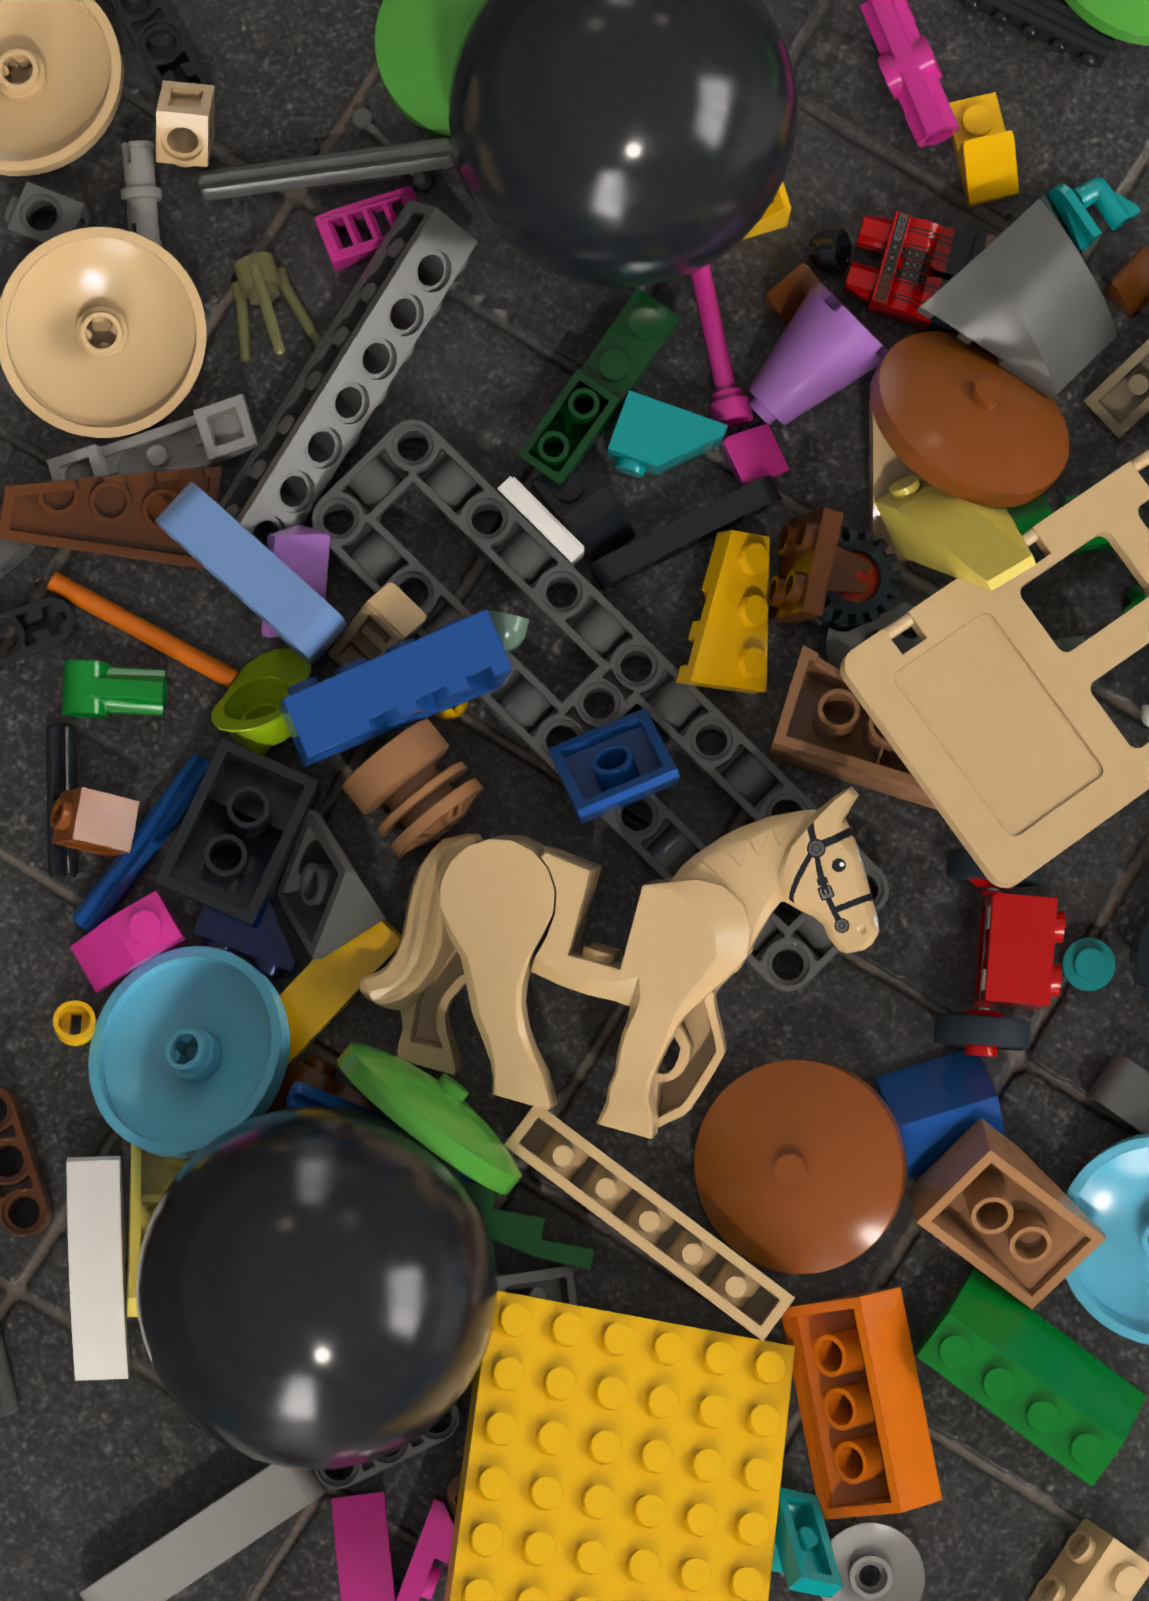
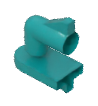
(1071, 209)

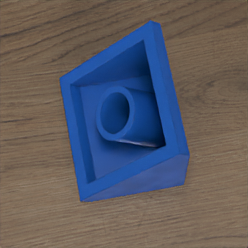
(614, 766)
(938, 1104)

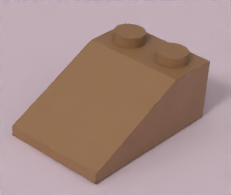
(1003, 1214)

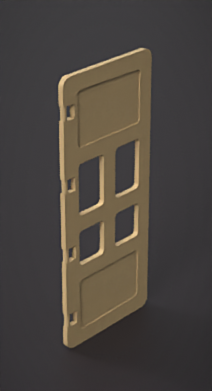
(1000, 715)

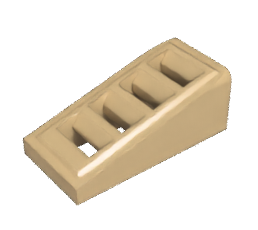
(380, 623)

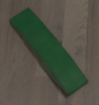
(525, 1232)

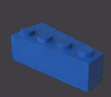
(395, 688)

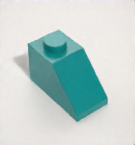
(659, 436)

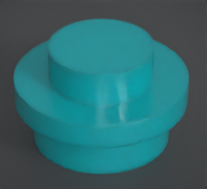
(1088, 964)

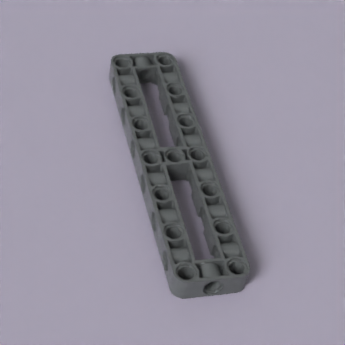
(600, 632)

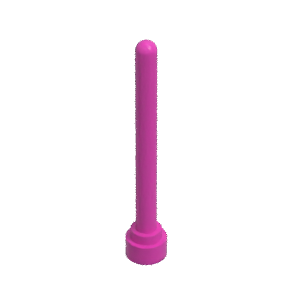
(728, 403)

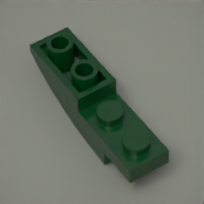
(599, 388)

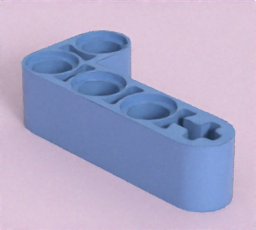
(252, 573)

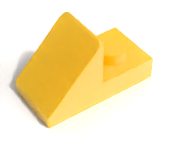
(984, 150)

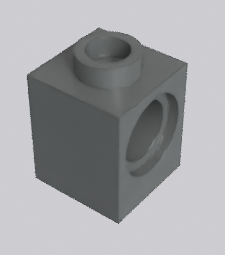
(36, 199)

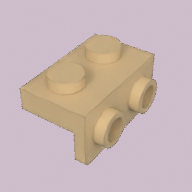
(1093, 1569)

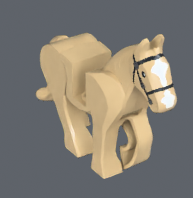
(519, 907)

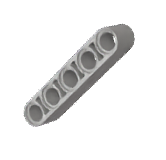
(209, 1536)

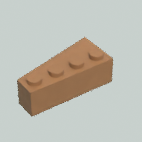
(834, 736)

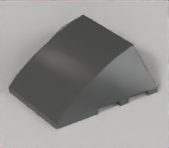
(1029, 302)

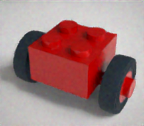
(1011, 963)

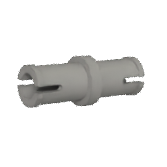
(140, 189)

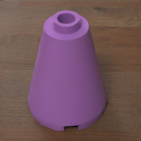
(813, 358)

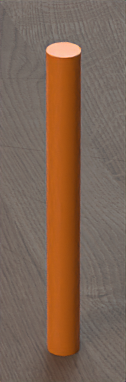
(142, 629)

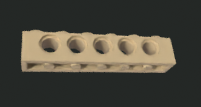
(649, 1221)

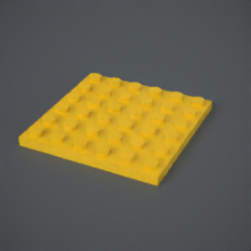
(618, 1460)

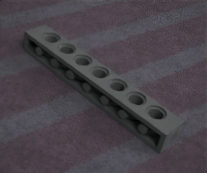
(338, 366)

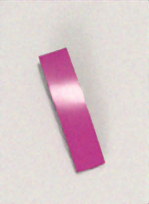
(363, 1548)

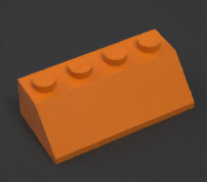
(861, 1405)

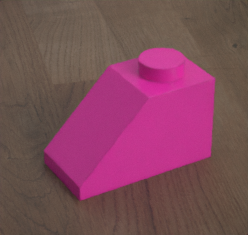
(128, 941)

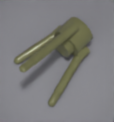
(259, 282)

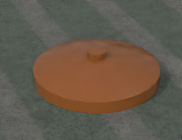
(968, 421)
(800, 1166)

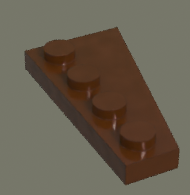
(104, 512)

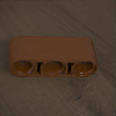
(30, 1179)

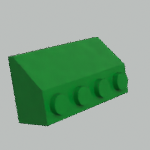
(1031, 1376)

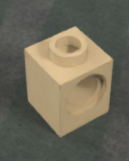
(183, 107)

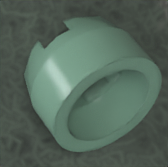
(510, 628)

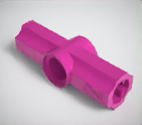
(910, 70)

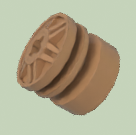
(413, 788)

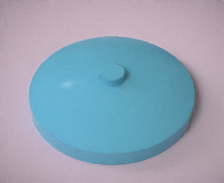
(188, 1050)
(1116, 1274)

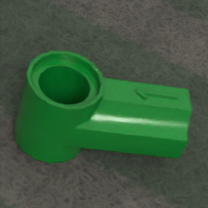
(99, 689)

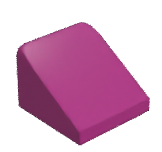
(754, 455)

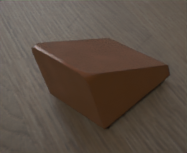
(1130, 286)
(790, 292)

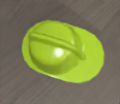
(254, 700)

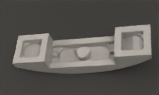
(204, 439)

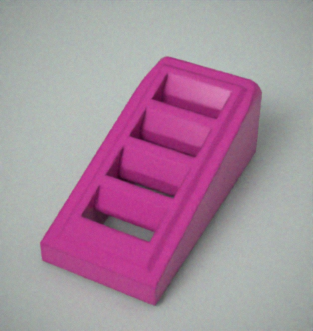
(348, 215)

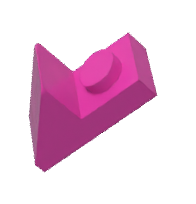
(433, 1544)

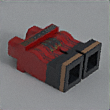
(912, 266)

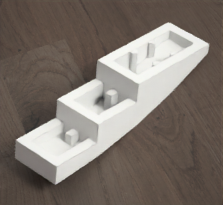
(97, 1267)

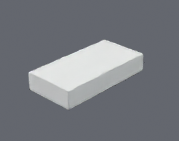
(542, 520)

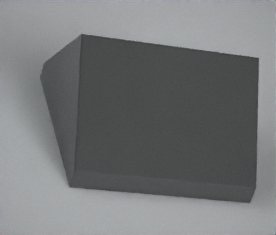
(324, 891)

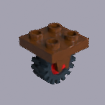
(830, 573)

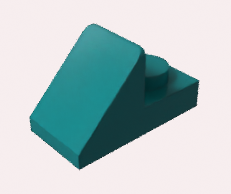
(804, 1546)

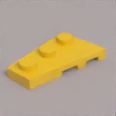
(733, 626)

